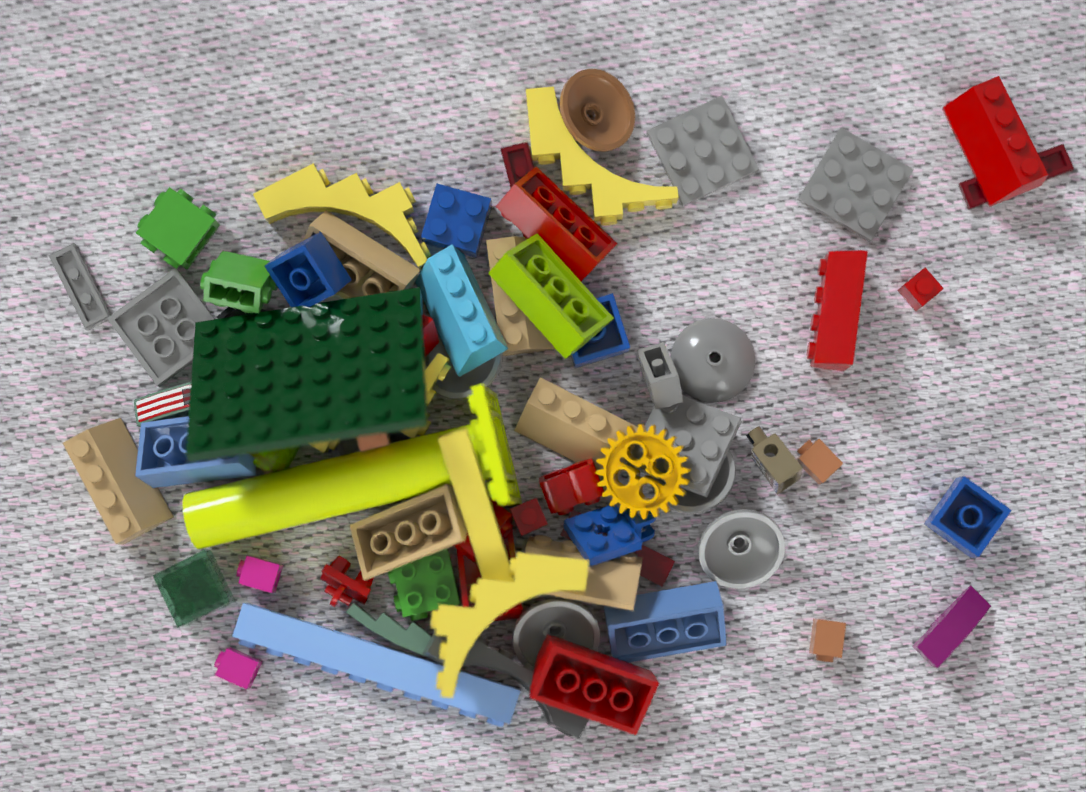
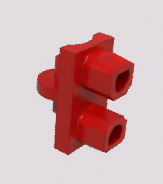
(343, 587)

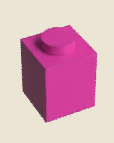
(259, 573)
(237, 667)

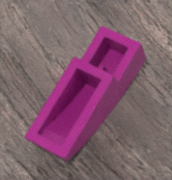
(952, 627)

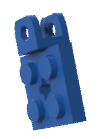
(623, 533)

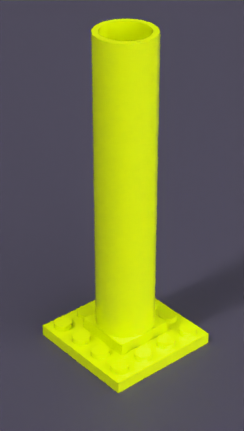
(350, 482)

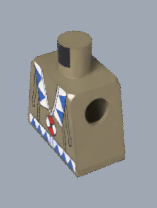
(779, 470)

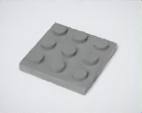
(702, 150)
(855, 184)
(161, 326)
(705, 437)

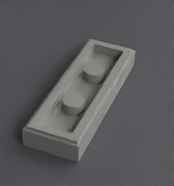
(80, 286)

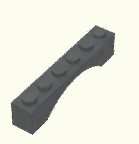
(502, 661)

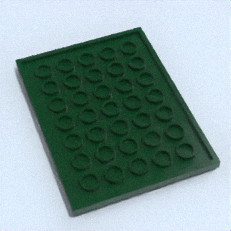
(307, 375)

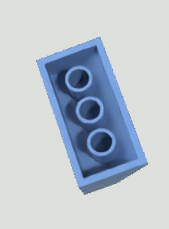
(164, 459)
(667, 623)

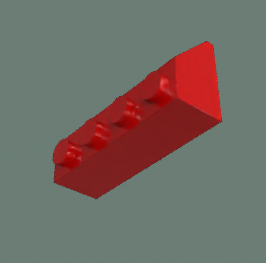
(995, 142)
(544, 209)
(838, 309)
(592, 684)

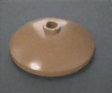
(605, 102)

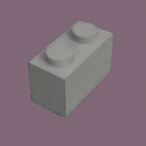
(660, 375)

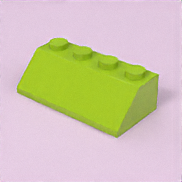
(550, 295)

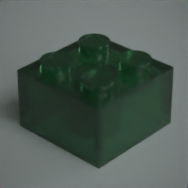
(194, 588)

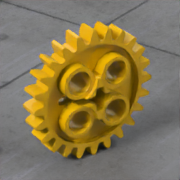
(631, 494)

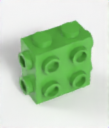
(177, 228)
(238, 282)
(425, 585)

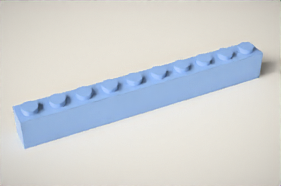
(373, 662)

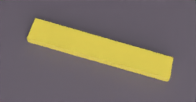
(475, 505)

